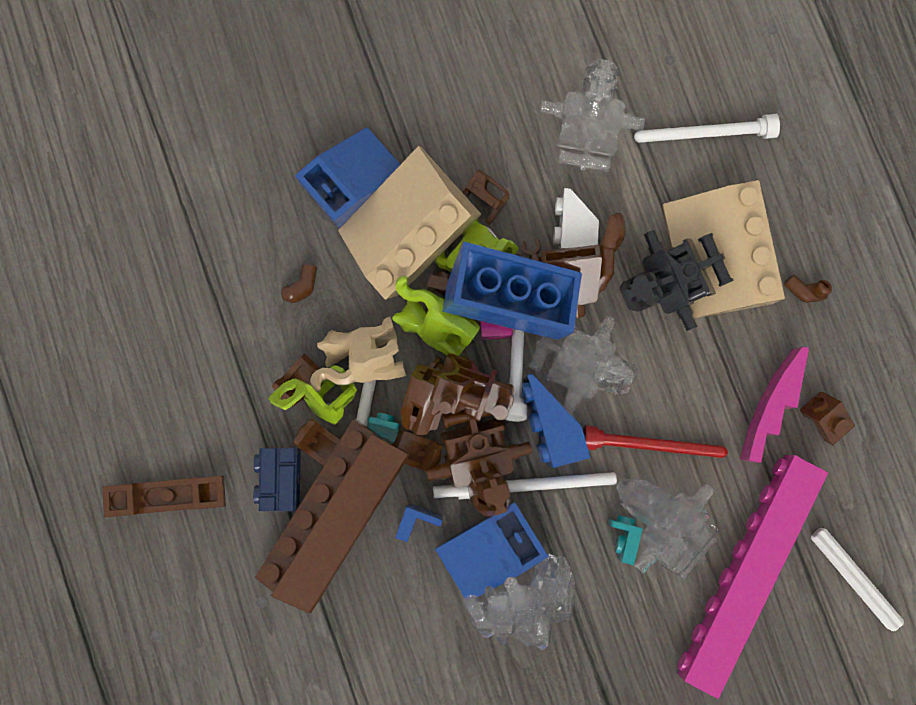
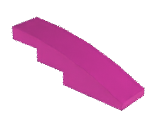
(780, 394)

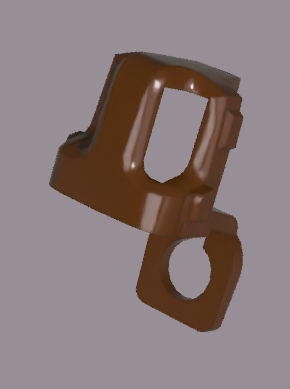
(478, 186)

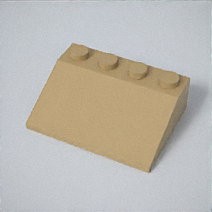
(407, 223)
(740, 232)

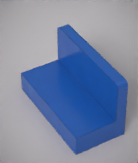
(409, 518)

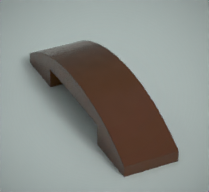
(164, 496)

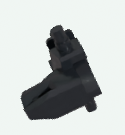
(675, 277)

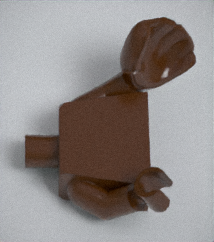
(593, 261)

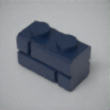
(277, 479)

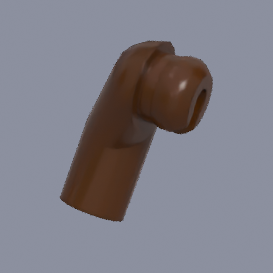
(302, 288)
(808, 292)

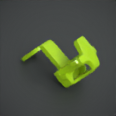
(314, 399)

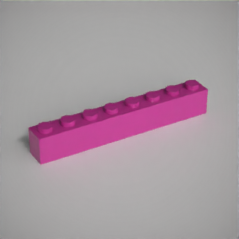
(751, 574)

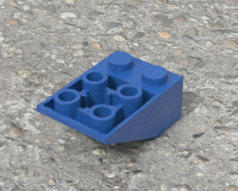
(347, 175)
(558, 431)
(491, 552)

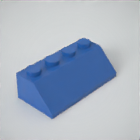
(513, 292)

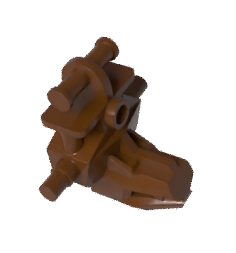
(452, 390)
(478, 460)

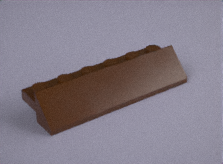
(331, 517)

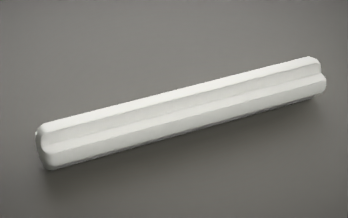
(857, 579)

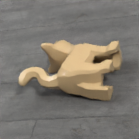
(369, 355)

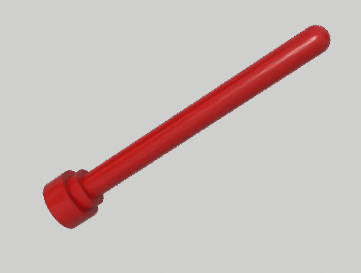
(597, 438)

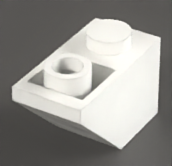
(577, 223)

